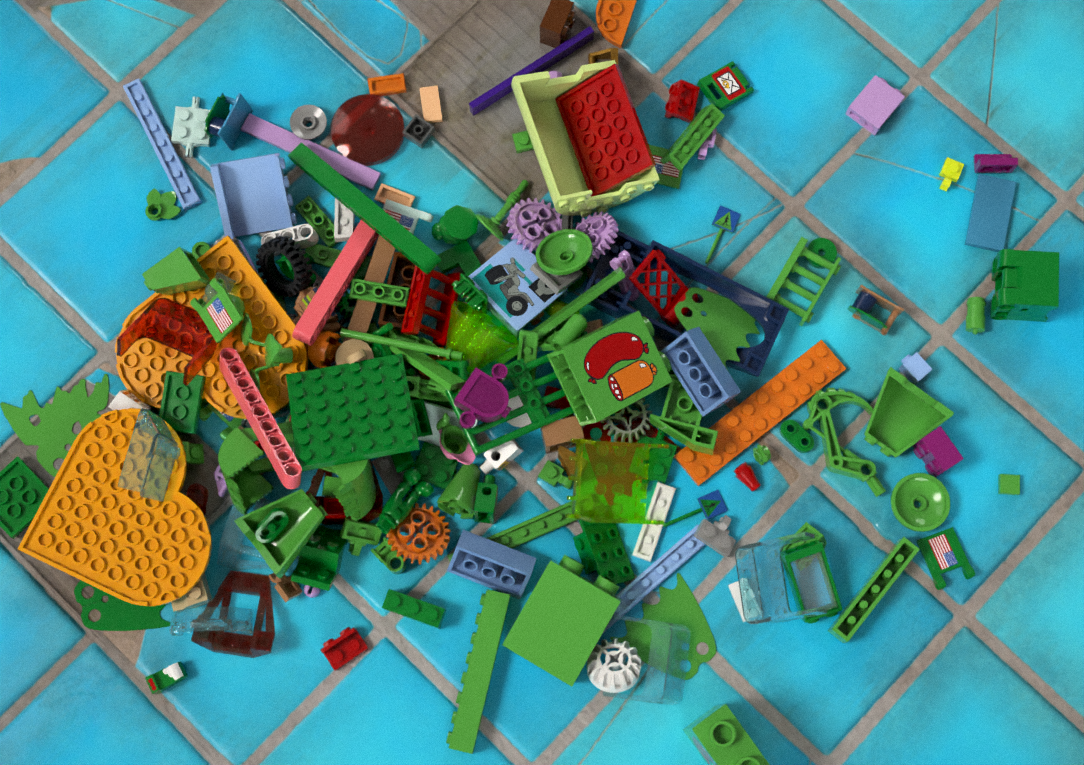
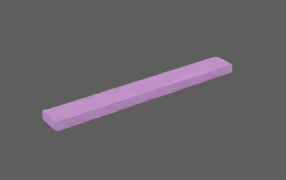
(289, 141)

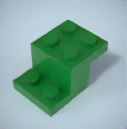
(320, 559)

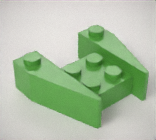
(682, 420)

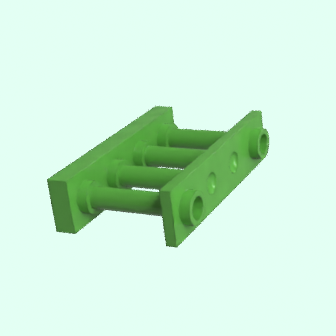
(791, 265)

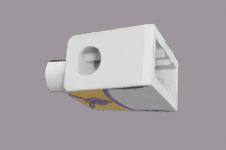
(508, 452)

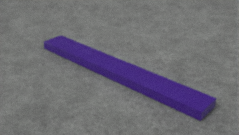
(537, 66)

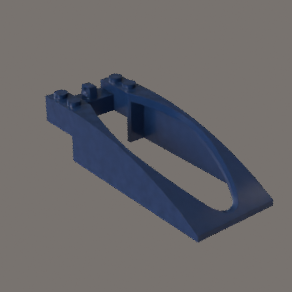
(762, 309)

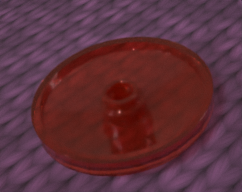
(367, 129)

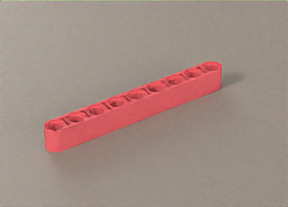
(335, 284)
(260, 418)

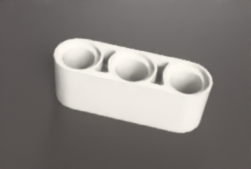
(297, 233)

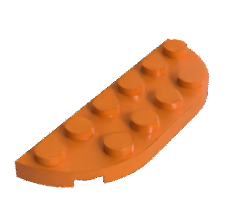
(614, 18)

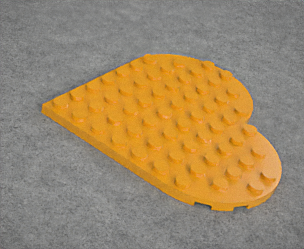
(146, 361)
(112, 535)

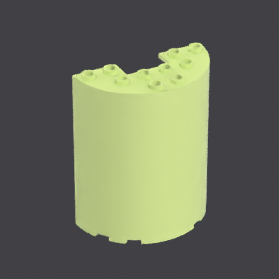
(554, 150)

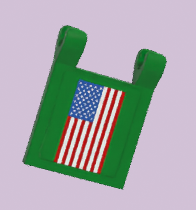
(942, 554)

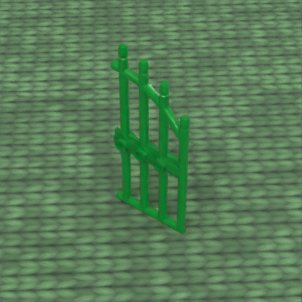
(531, 401)

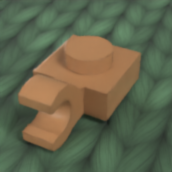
(286, 587)

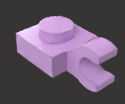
(709, 142)

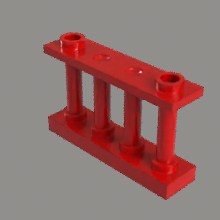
(416, 305)

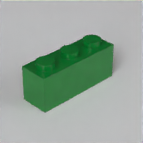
(414, 609)

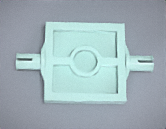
(190, 127)

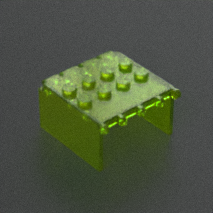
(610, 481)

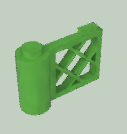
(563, 334)

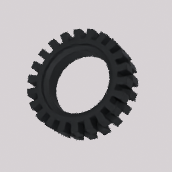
(296, 259)

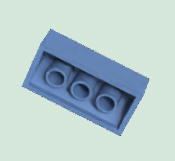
(700, 371)
(491, 564)

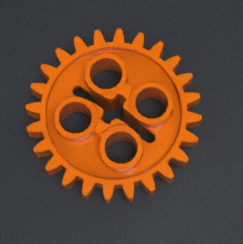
(431, 543)

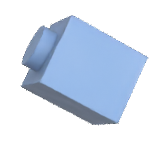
(914, 368)

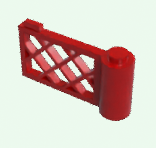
(667, 313)

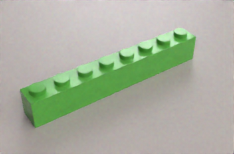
(479, 671)

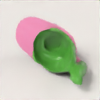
(454, 442)

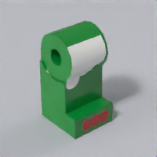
(166, 678)

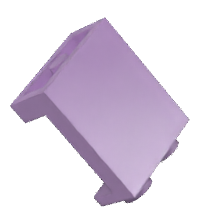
(875, 104)

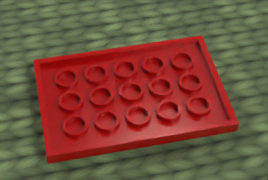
(605, 131)

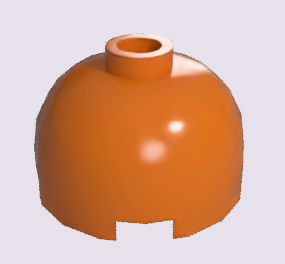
(324, 349)

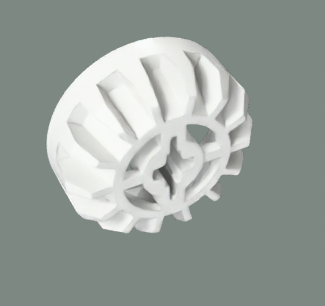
(613, 674)

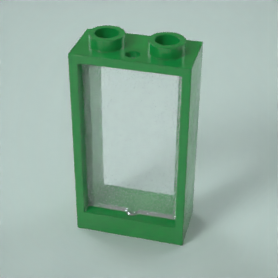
(811, 579)

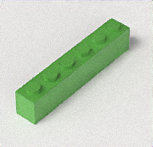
(873, 590)

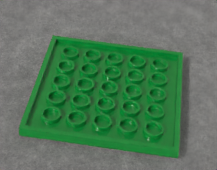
(351, 412)

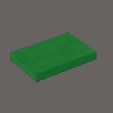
(182, 402)

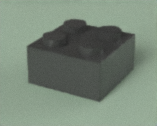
(418, 131)

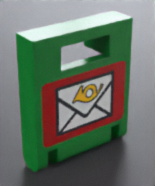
(729, 84)

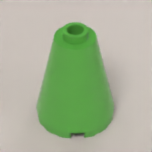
(461, 492)

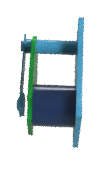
(226, 122)

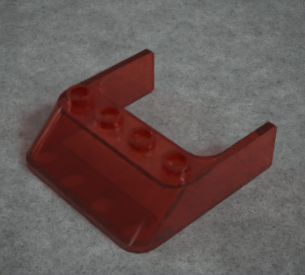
(173, 327)

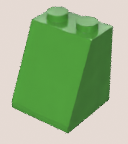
(176, 274)

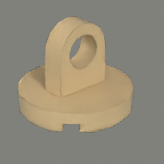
(353, 351)

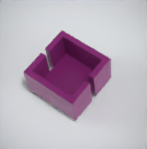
(937, 452)

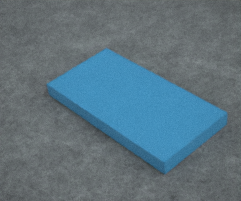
(990, 213)

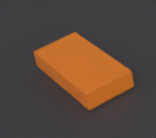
(387, 85)

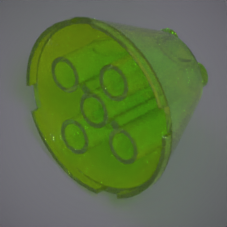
(477, 336)

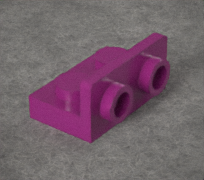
(994, 163)

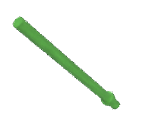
(448, 353)

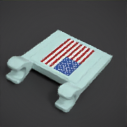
(405, 215)

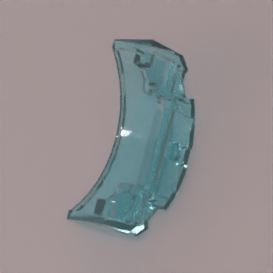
(212, 620)

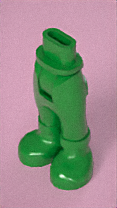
(395, 510)

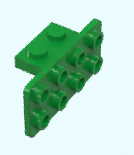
(603, 551)

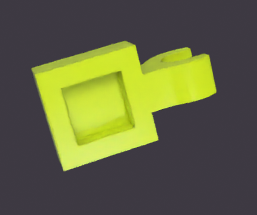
(950, 171)

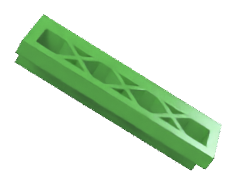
(693, 136)

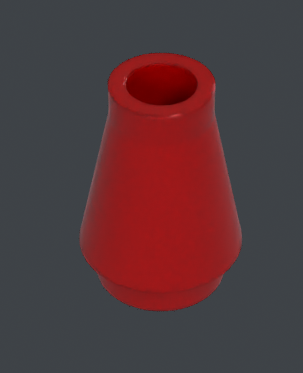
(747, 476)

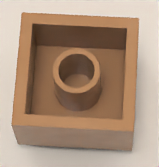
(560, 432)

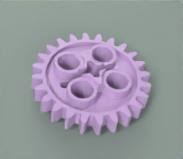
(532, 222)
(601, 230)

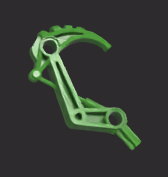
(835, 462)

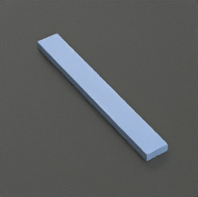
(162, 144)
(656, 573)

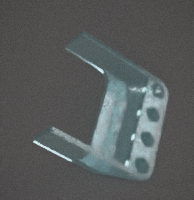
(149, 457)
(764, 583)
(665, 664)

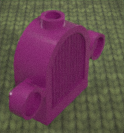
(483, 397)

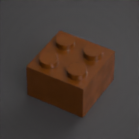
(557, 22)

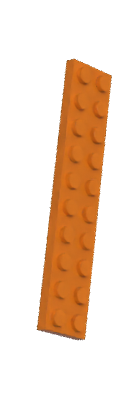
(763, 410)

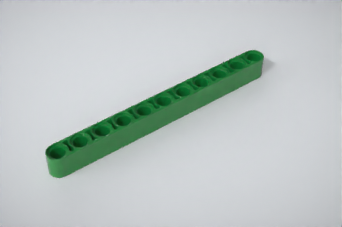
(365, 208)

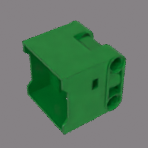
(1024, 285)

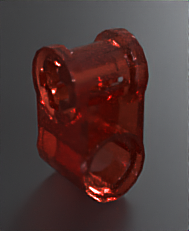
(200, 500)

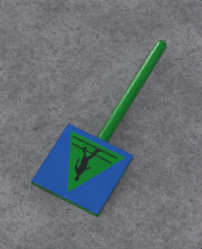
(710, 504)

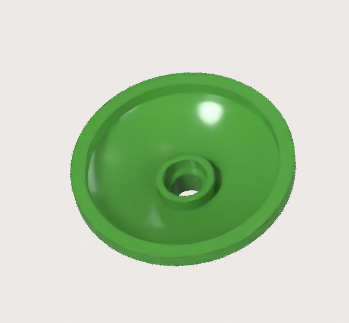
(564, 252)
(932, 498)

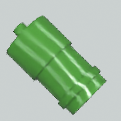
(975, 315)

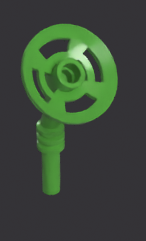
(493, 222)

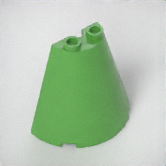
(902, 415)
(303, 522)

